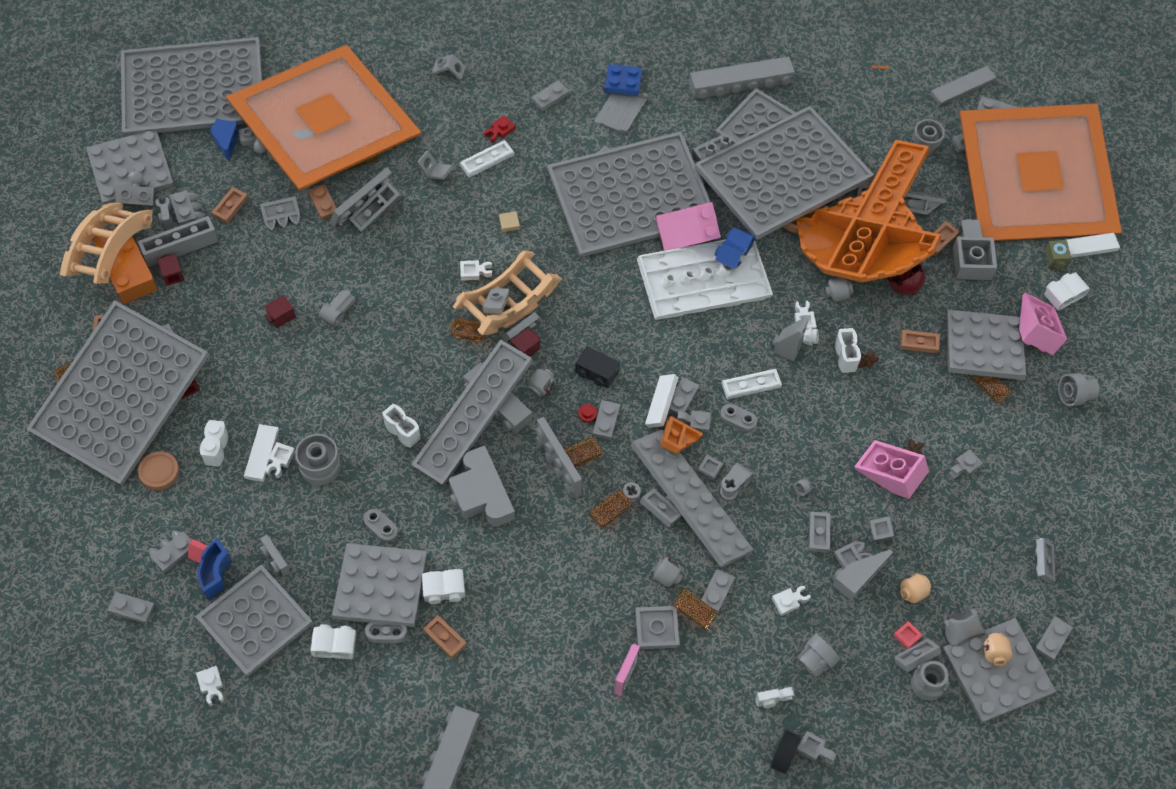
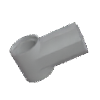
(334, 312)

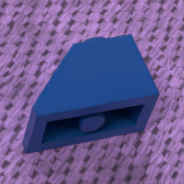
(225, 136)

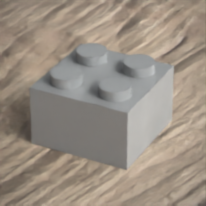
(974, 258)

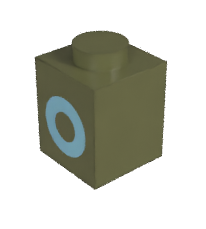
(1057, 254)

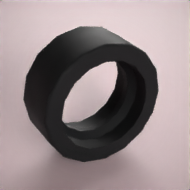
(785, 752)

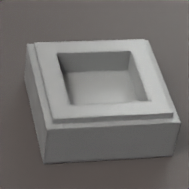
(710, 467)

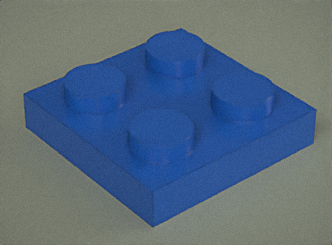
(623, 80)

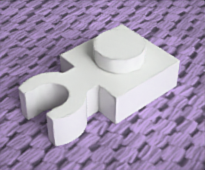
(471, 270)
(803, 312)
(280, 456)
(788, 601)
(209, 682)
(770, 698)

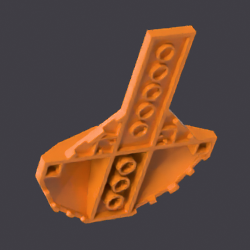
(875, 231)

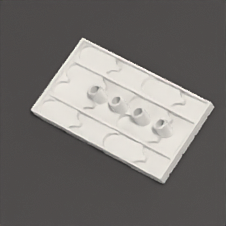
(694, 282)

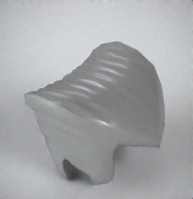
(962, 626)

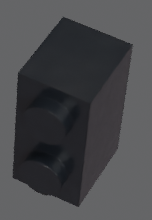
(597, 367)

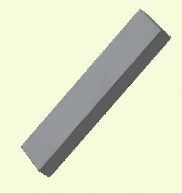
(963, 85)

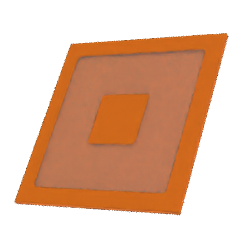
(323, 116)
(1039, 172)

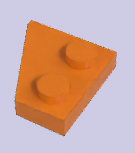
(678, 435)

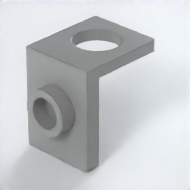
(448, 63)
(435, 170)

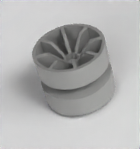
(318, 459)

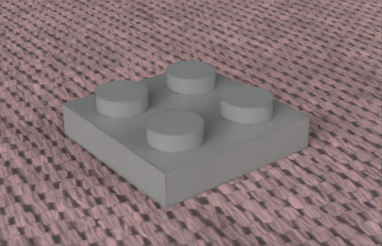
(657, 627)

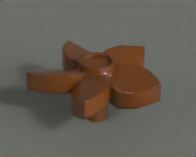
(868, 359)
(914, 448)

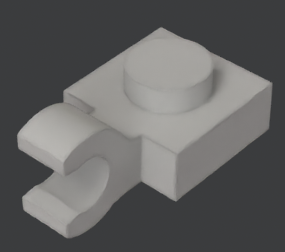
(165, 215)
(697, 420)
(966, 464)
(813, 747)

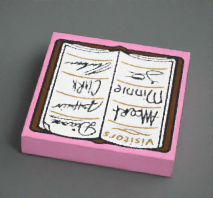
(627, 669)

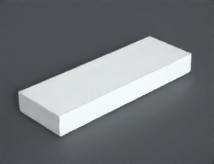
(486, 158)
(1093, 245)
(751, 384)
(661, 401)
(261, 450)

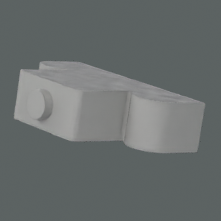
(481, 489)

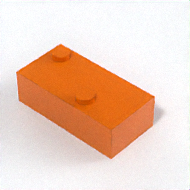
(129, 271)

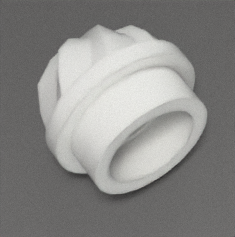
(811, 336)

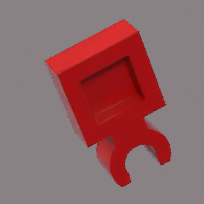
(500, 127)

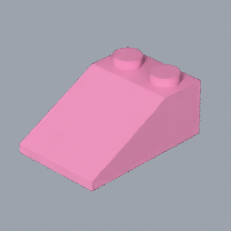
(688, 226)
(1040, 325)
(893, 468)

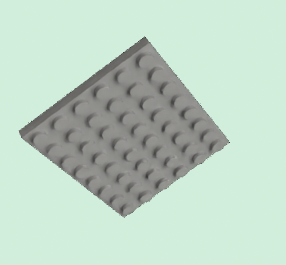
(185, 84)
(783, 172)
(618, 192)
(118, 392)

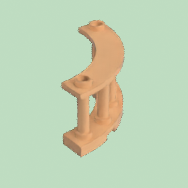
(92, 226)
(517, 311)

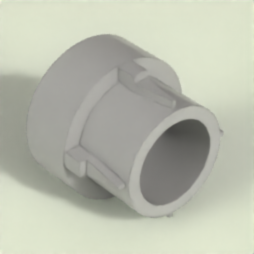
(928, 133)
(1077, 389)
(817, 656)
(925, 689)

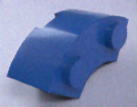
(736, 245)
(212, 568)

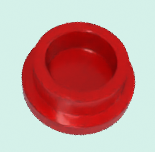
(587, 413)

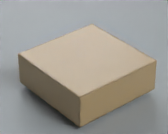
(509, 221)

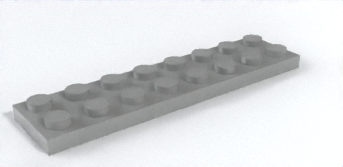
(472, 412)
(692, 500)

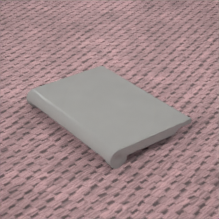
(620, 111)

